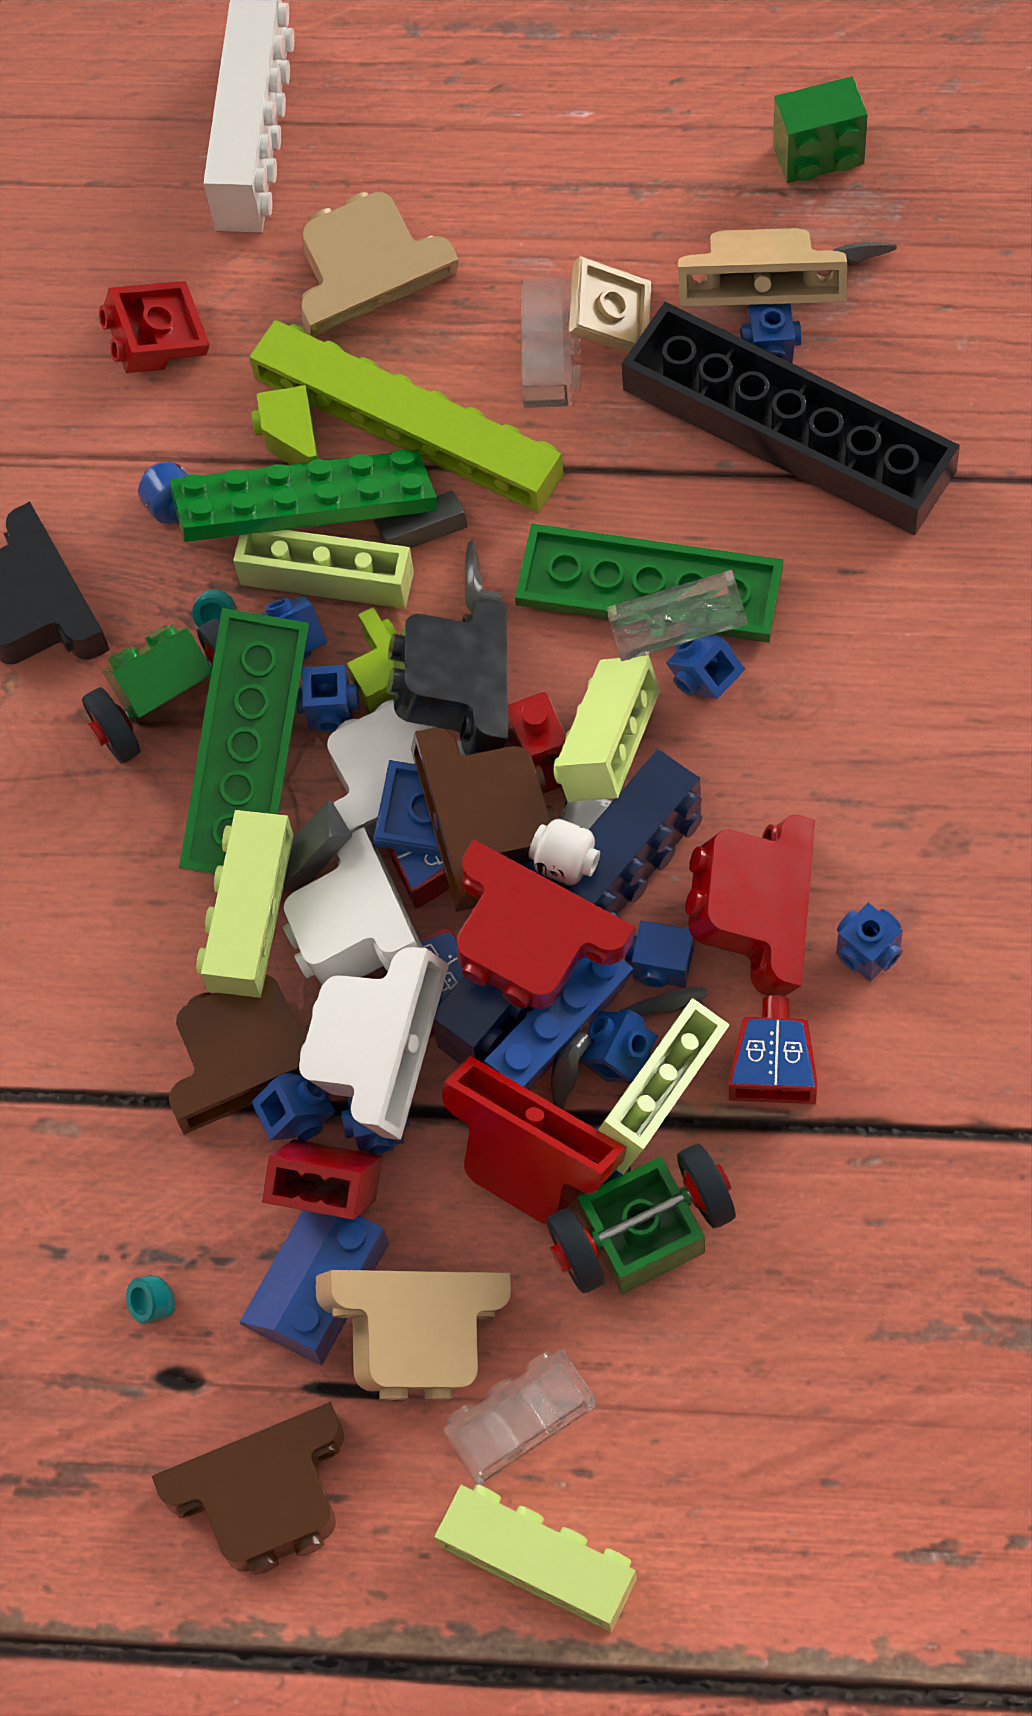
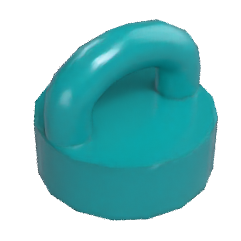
(209, 606)
(149, 1299)

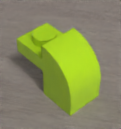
(373, 668)

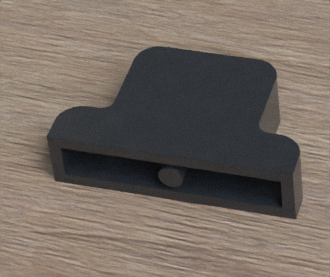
(40, 596)
(454, 675)

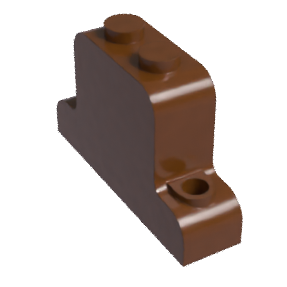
(478, 798)
(235, 1052)
(261, 1490)

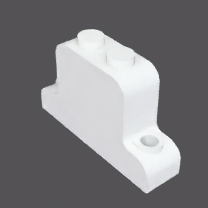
(361, 759)
(350, 916)
(373, 1038)

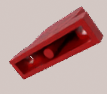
(755, 899)
(530, 930)
(525, 1144)

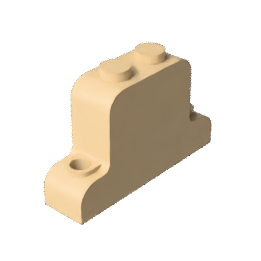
(366, 261)
(762, 269)
(413, 1326)

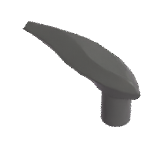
(860, 251)
(474, 580)
(669, 1002)
(566, 1068)

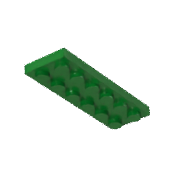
(302, 495)
(594, 570)
(243, 729)

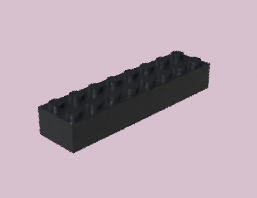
(790, 417)

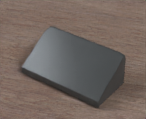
(423, 527)
(315, 846)

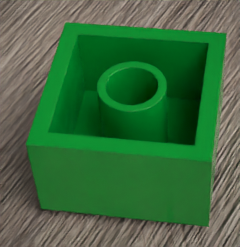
(820, 129)

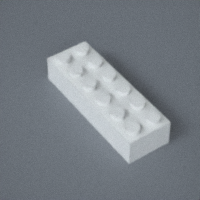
(247, 114)

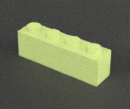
(325, 567)
(607, 729)
(246, 903)
(663, 1079)
(537, 1557)

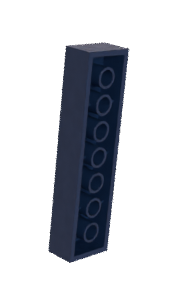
(633, 840)

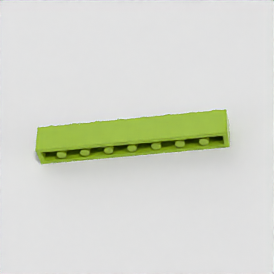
(409, 415)

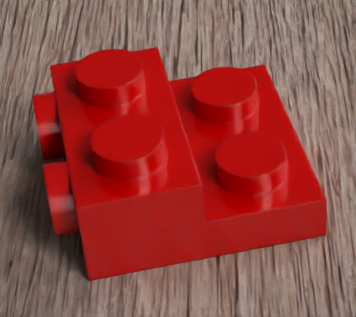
(152, 325)

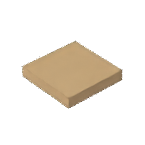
(608, 305)

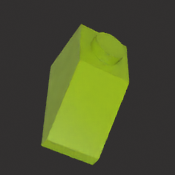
(286, 424)

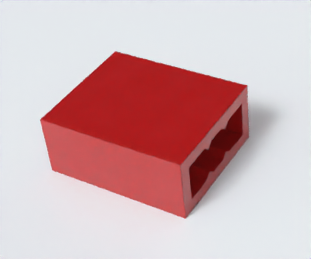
(322, 1179)

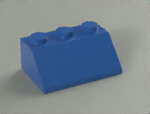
(286, 1300)

